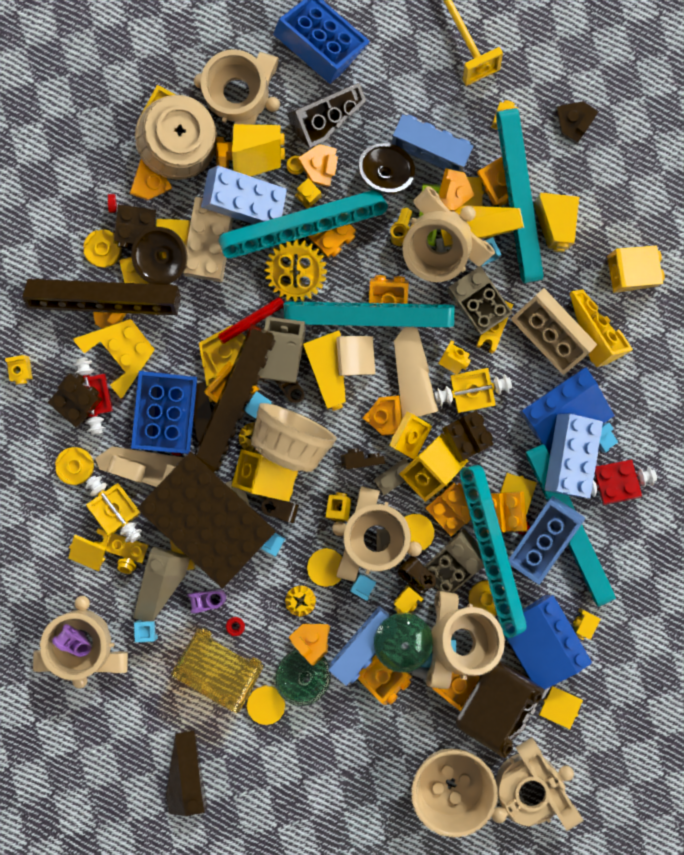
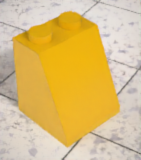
(257, 148)
(557, 219)
(635, 268)
(432, 468)
(263, 477)

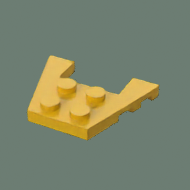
(126, 346)
(217, 355)

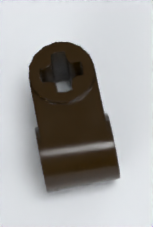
(288, 388)
(284, 510)
(415, 575)

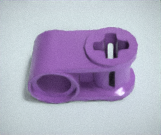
(203, 601)
(72, 641)

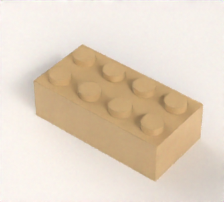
(203, 249)
(554, 331)

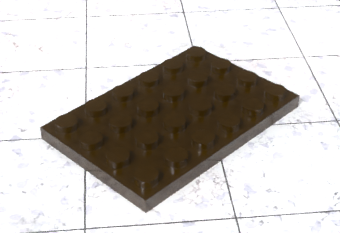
(206, 519)

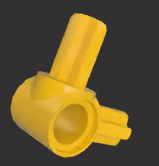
(401, 226)

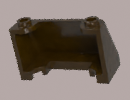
(497, 706)

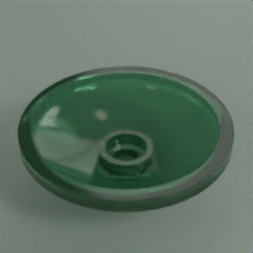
(402, 629)
(292, 676)

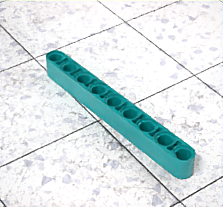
(519, 193)
(302, 224)
(371, 314)
(579, 544)
(498, 558)

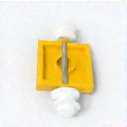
(473, 390)
(113, 509)

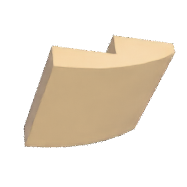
(355, 355)

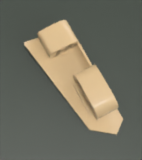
(413, 375)
(137, 465)

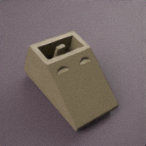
(479, 300)
(286, 354)
(456, 562)

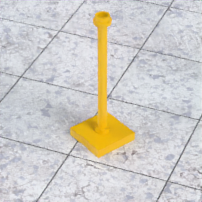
(481, 65)

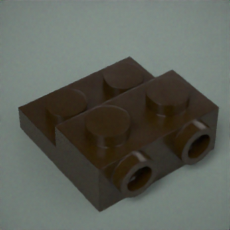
(130, 223)
(75, 399)
(468, 436)
(356, 459)

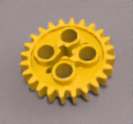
(313, 271)

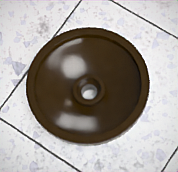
(388, 161)
(148, 258)

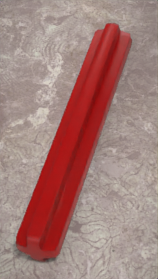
(253, 319)

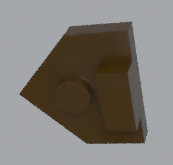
(575, 119)

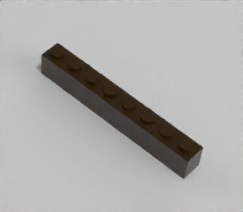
(102, 296)
(234, 396)

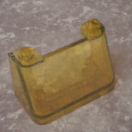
(217, 671)

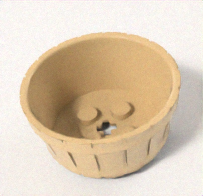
(162, 147)
(290, 438)
(456, 809)

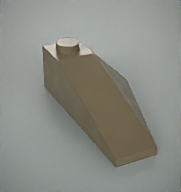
(161, 578)

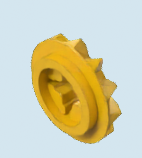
(246, 442)
(309, 599)

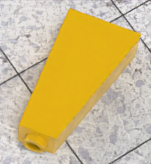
(324, 362)

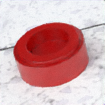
(112, 203)

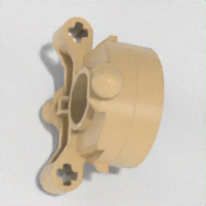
(238, 65)
(435, 265)
(366, 515)
(486, 636)
(69, 665)
(532, 766)

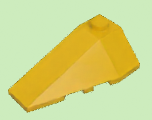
(489, 222)
(610, 343)

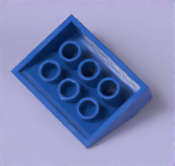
(320, 38)
(575, 396)
(164, 412)
(549, 644)

